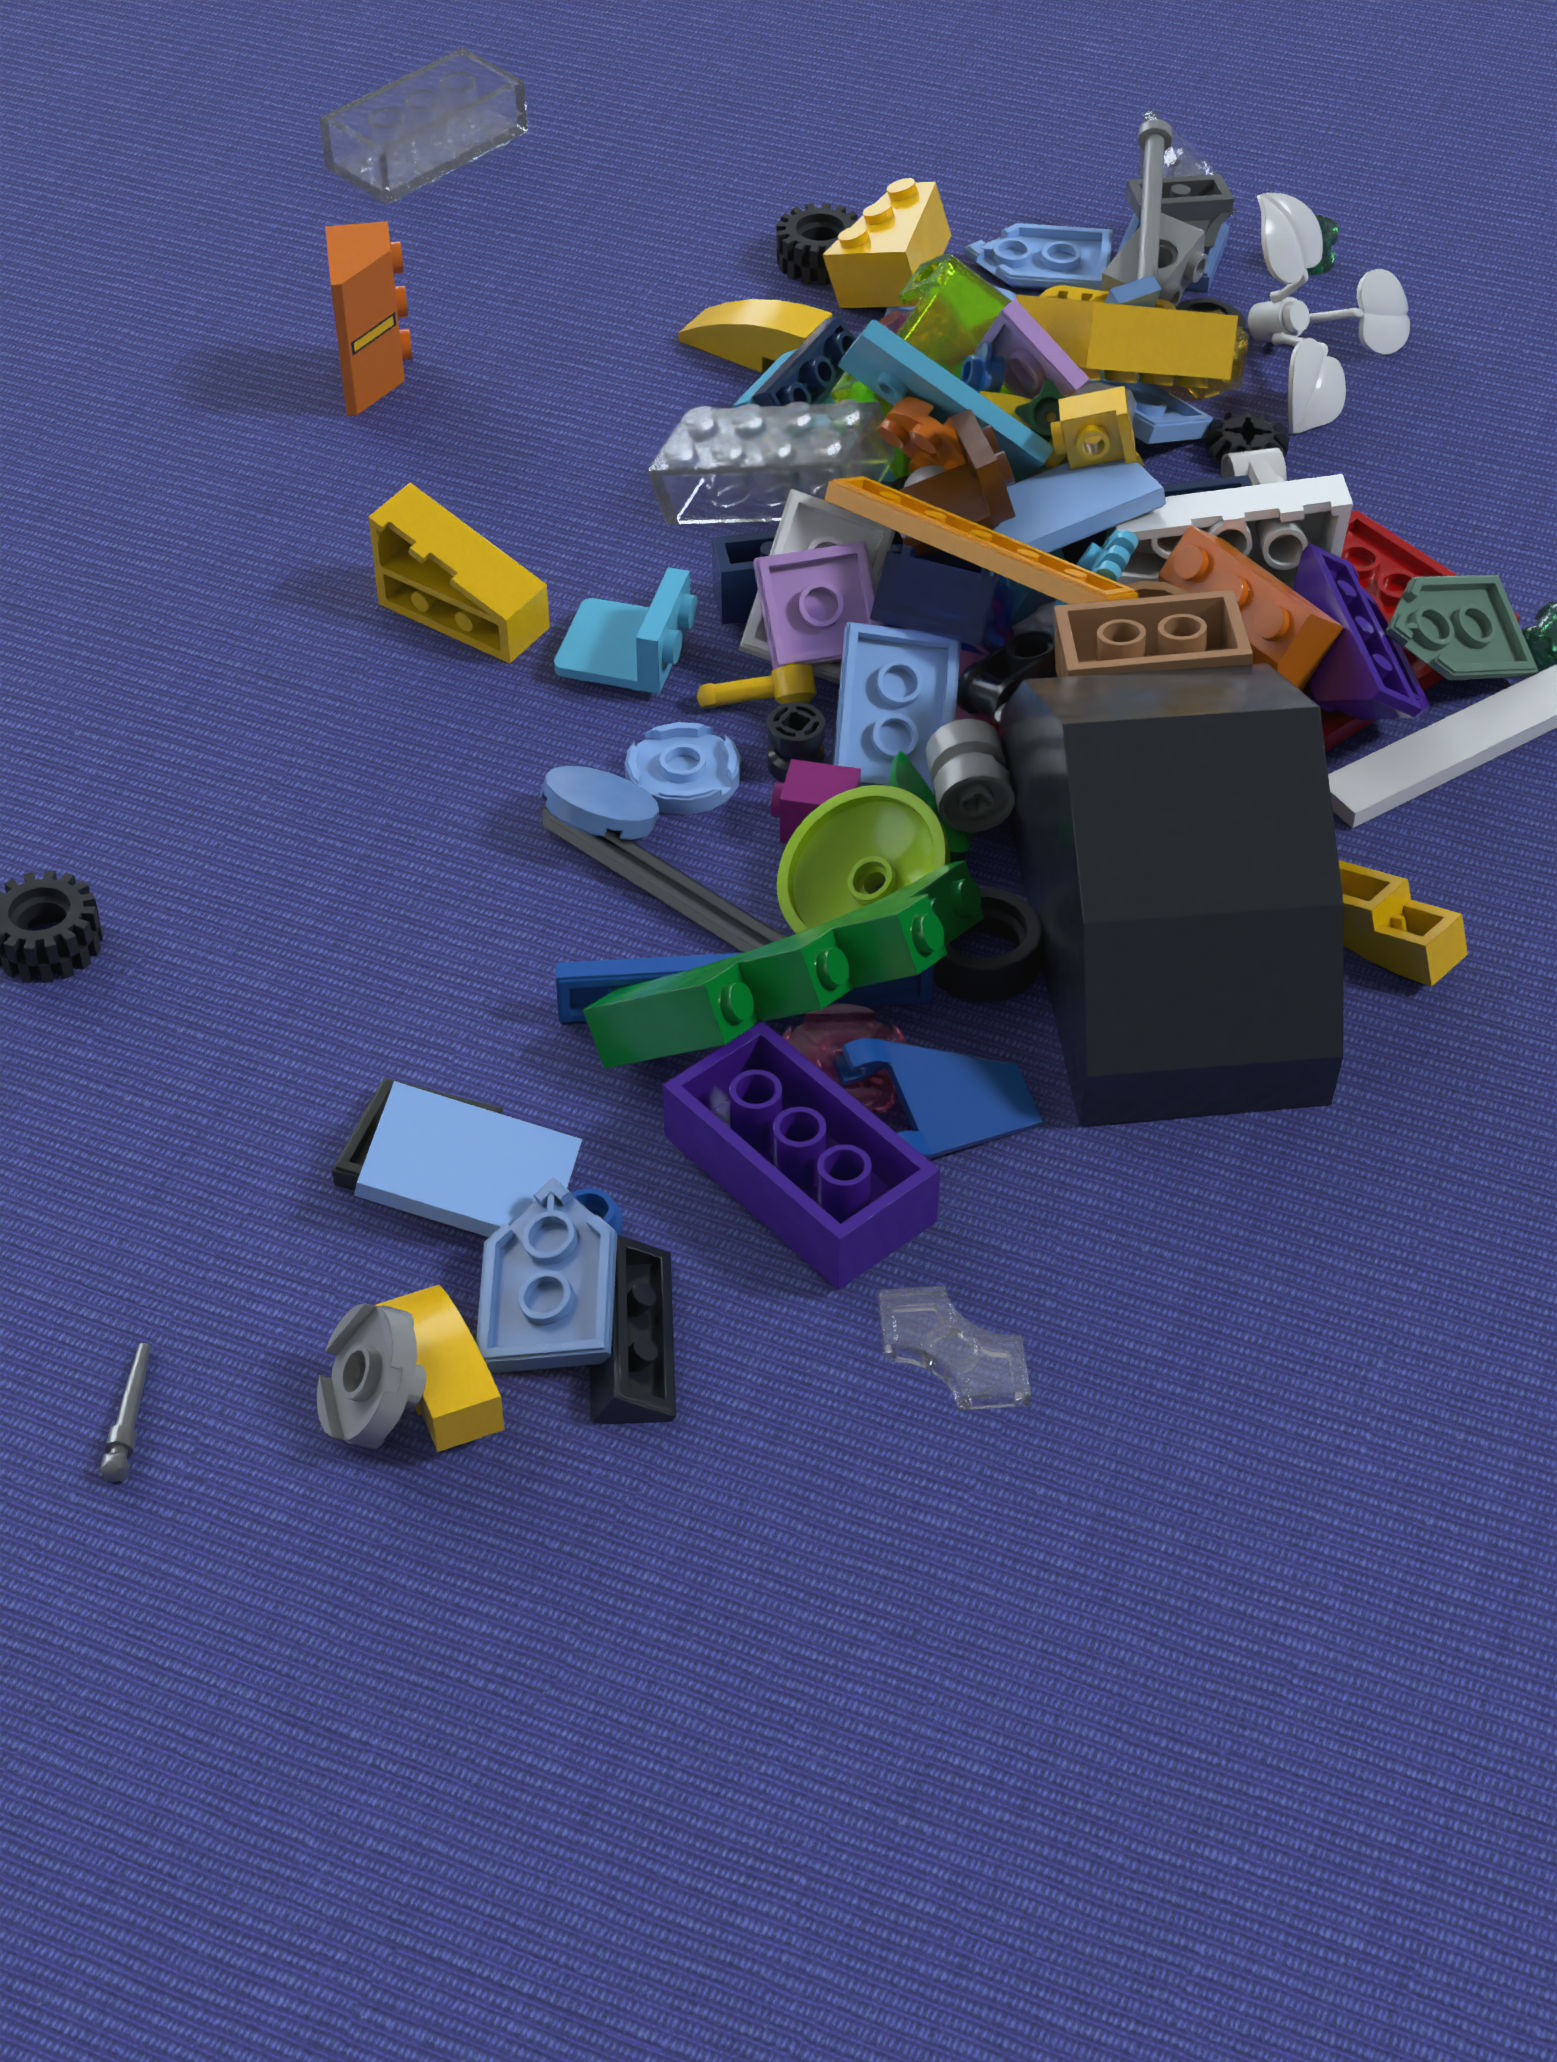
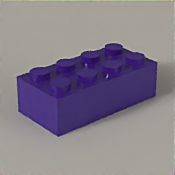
(801, 1154)

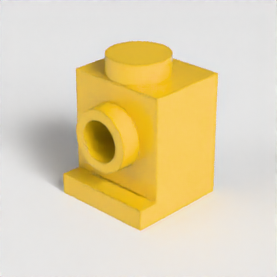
(1094, 428)

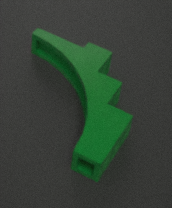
(787, 977)

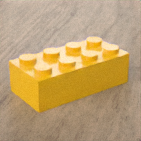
(1138, 340)

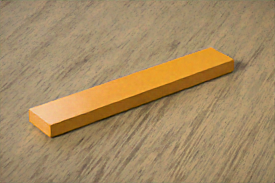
(974, 542)

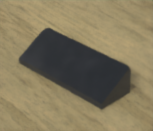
(640, 1374)

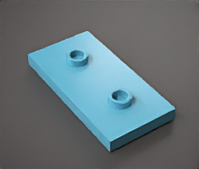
(900, 370)

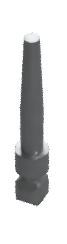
(122, 1436)

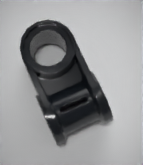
(997, 676)

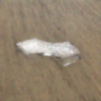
(976, 1364)

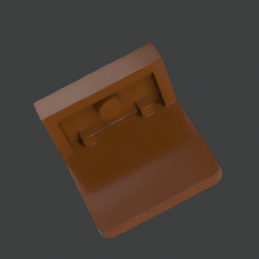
(972, 489)

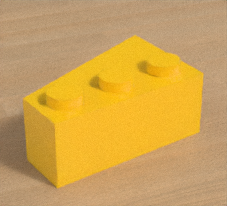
(888, 245)
(454, 577)

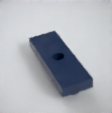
(811, 369)

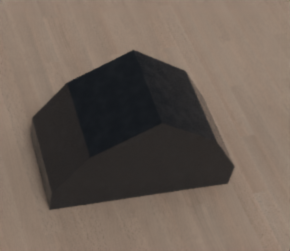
(1182, 888)

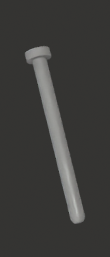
(1154, 140)

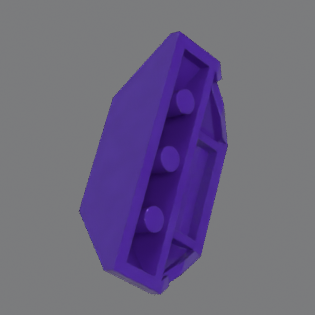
(1364, 668)

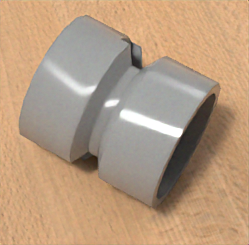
(970, 775)

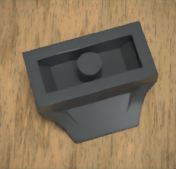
(1193, 199)

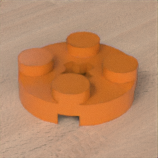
(920, 435)

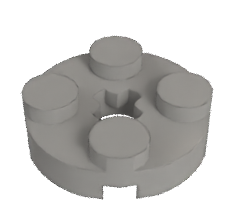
(371, 1375)

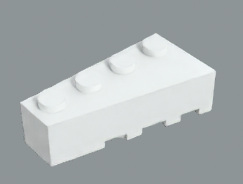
(1261, 521)

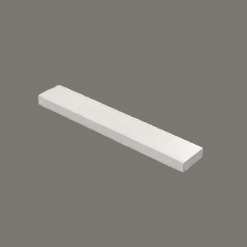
(1445, 749)

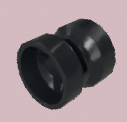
(795, 734)

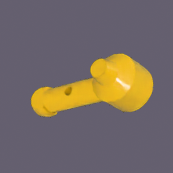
(786, 684)

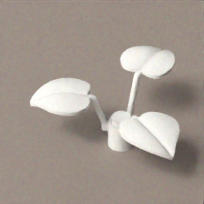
(1317, 381)

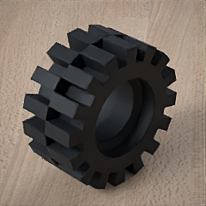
(808, 235)
(56, 947)

